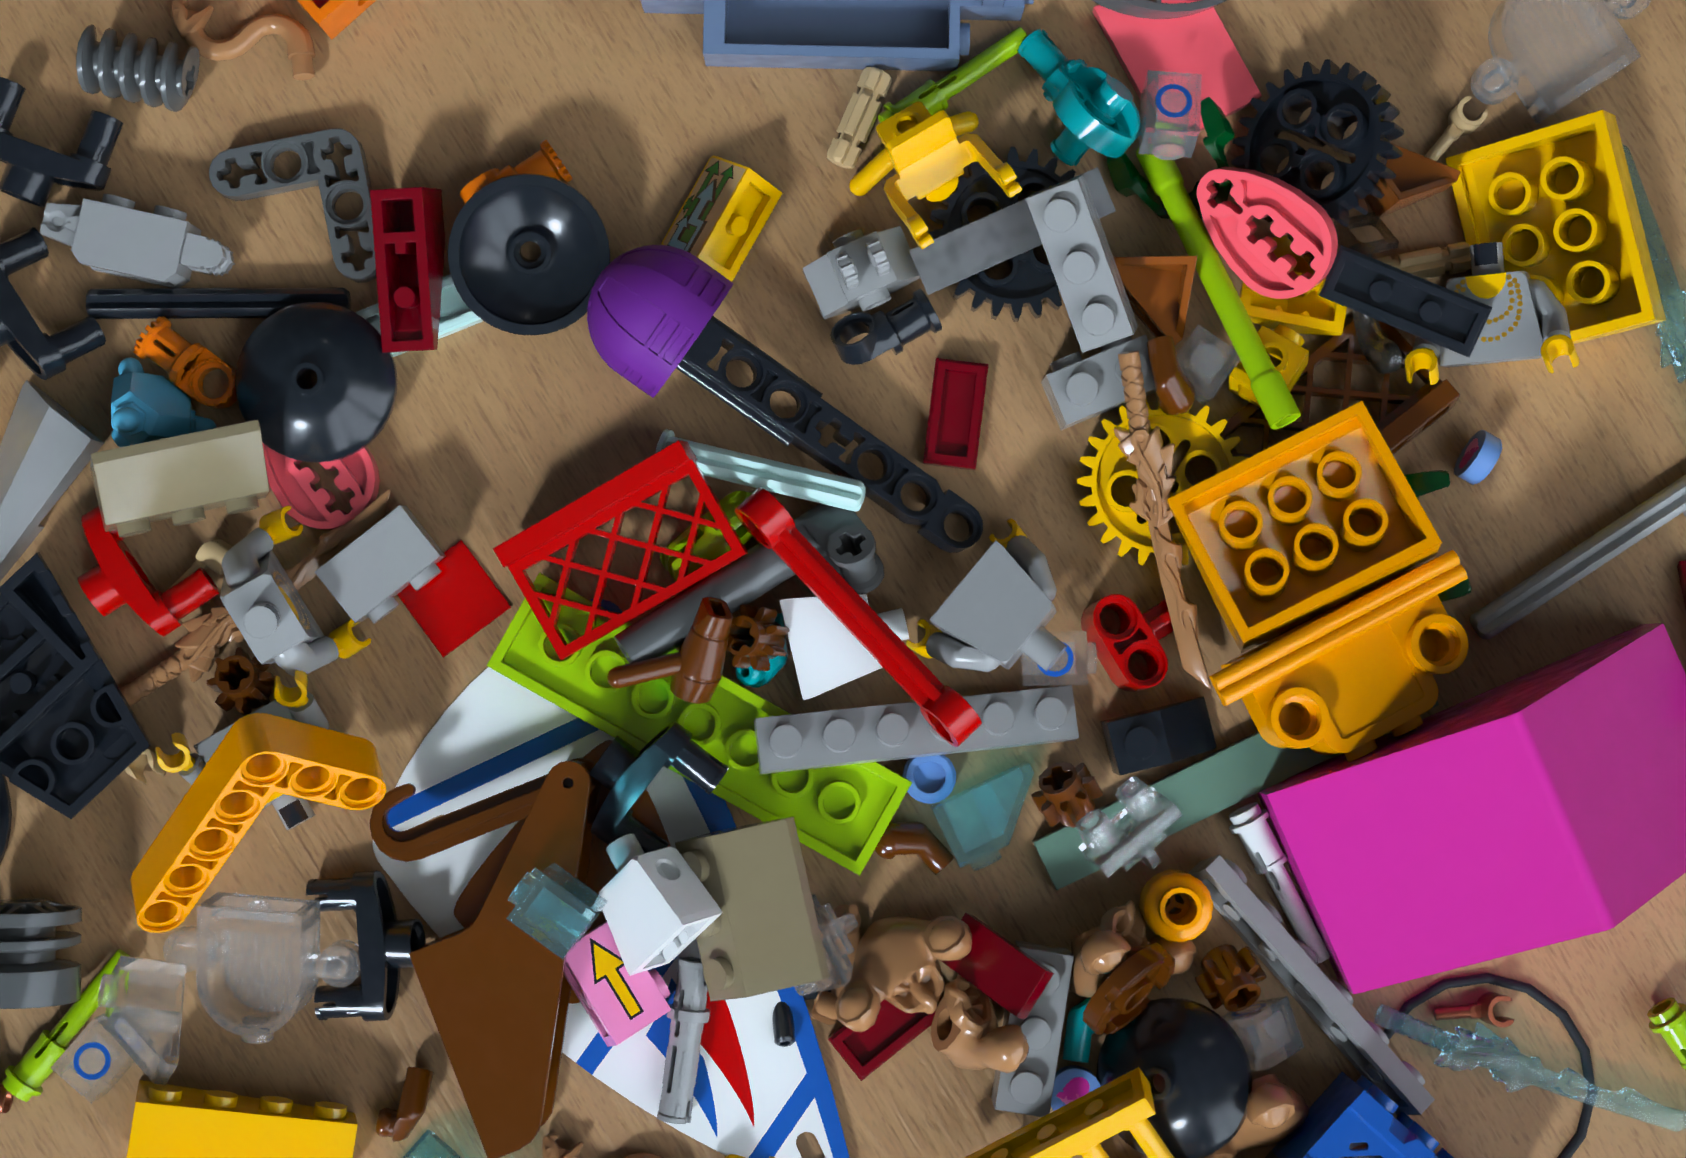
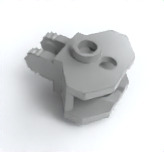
(861, 271)

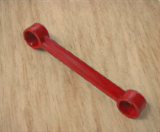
(940, 704)

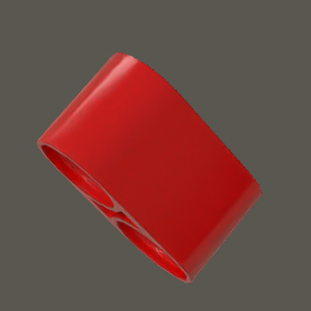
(1136, 634)

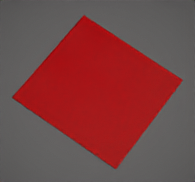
(455, 601)

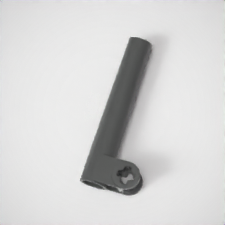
(831, 530)

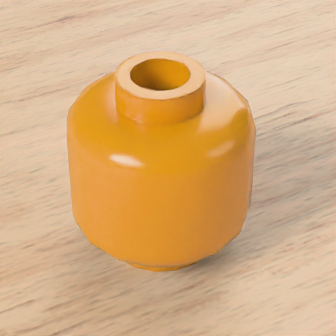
(1193, 912)

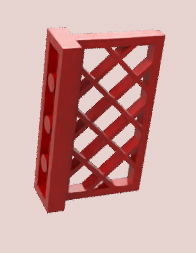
(595, 510)

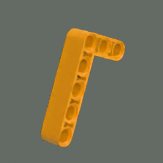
(248, 766)

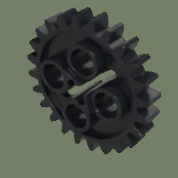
(1337, 101)
(1029, 279)

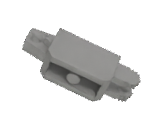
(135, 243)

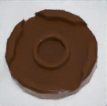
(1126, 989)

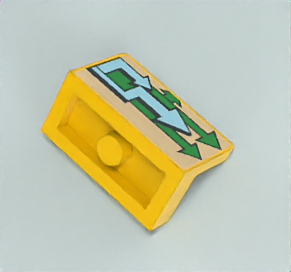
(723, 215)

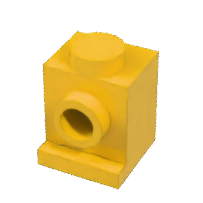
(1282, 344)

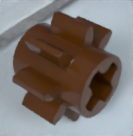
(756, 638)
(233, 673)
(1066, 793)
(1230, 978)

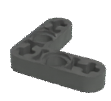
(314, 172)

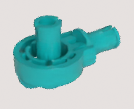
(1086, 99)

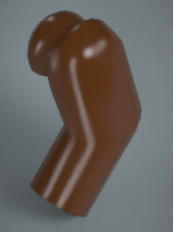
(1171, 384)
(914, 838)
(411, 1106)

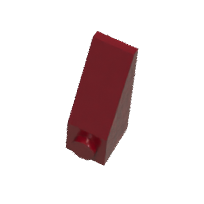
(408, 266)

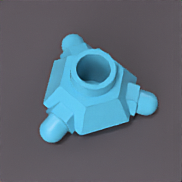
(150, 407)

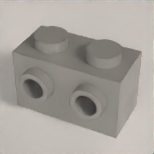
(1093, 385)
(382, 565)

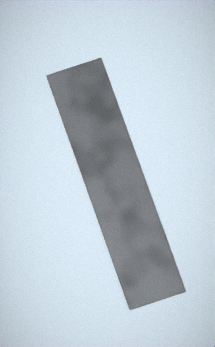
(991, 240)

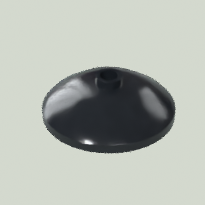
(503, 284)
(352, 389)
(1202, 1070)

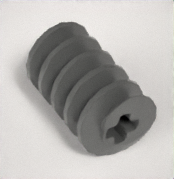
(135, 72)

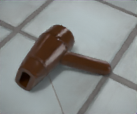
(696, 666)

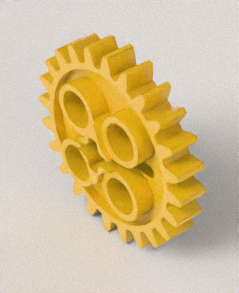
(1113, 464)

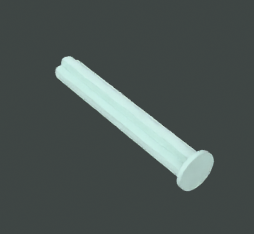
(773, 475)

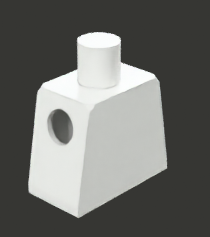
(825, 649)
(654, 904)

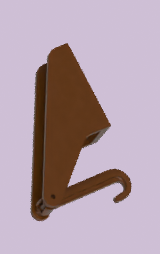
(491, 984)

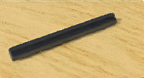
(205, 302)

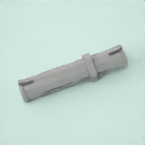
(683, 1050)

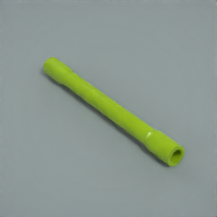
(1265, 380)

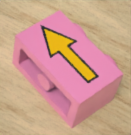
(611, 997)

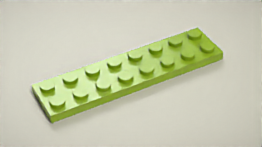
(834, 808)

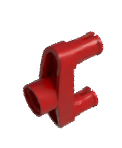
(121, 580)

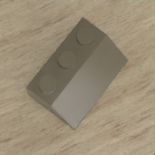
(180, 478)
(768, 915)

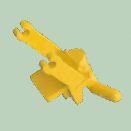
(928, 162)

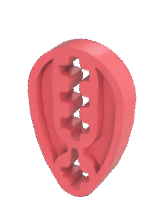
(1292, 214)
(311, 506)

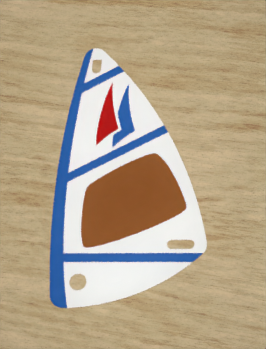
(747, 1089)

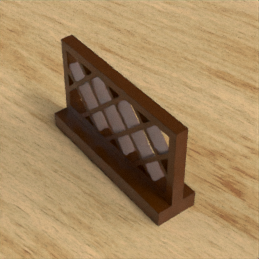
(1397, 428)

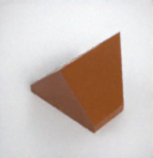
(1414, 181)
(1159, 291)

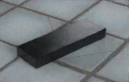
(1405, 301)

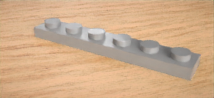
(903, 732)
(1319, 996)

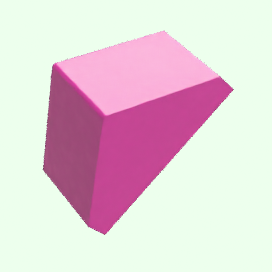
(1497, 818)

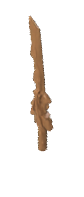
(1151, 493)
(214, 629)

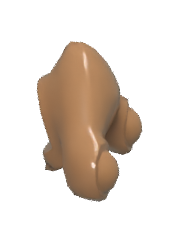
(1112, 943)
(902, 966)
(969, 1031)
(1272, 1115)

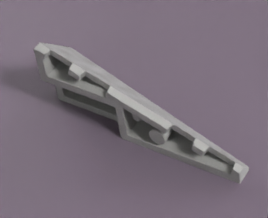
(38, 463)

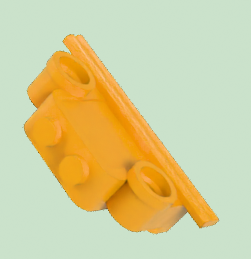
(1353, 666)

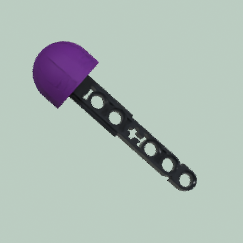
(656, 316)

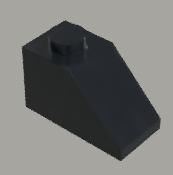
(1158, 736)

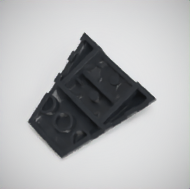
(59, 707)

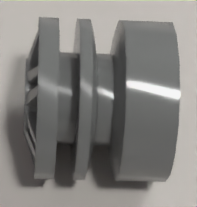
(28, 959)

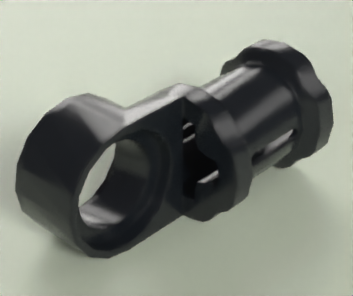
(884, 330)

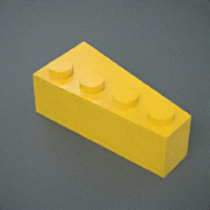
(221, 1124)

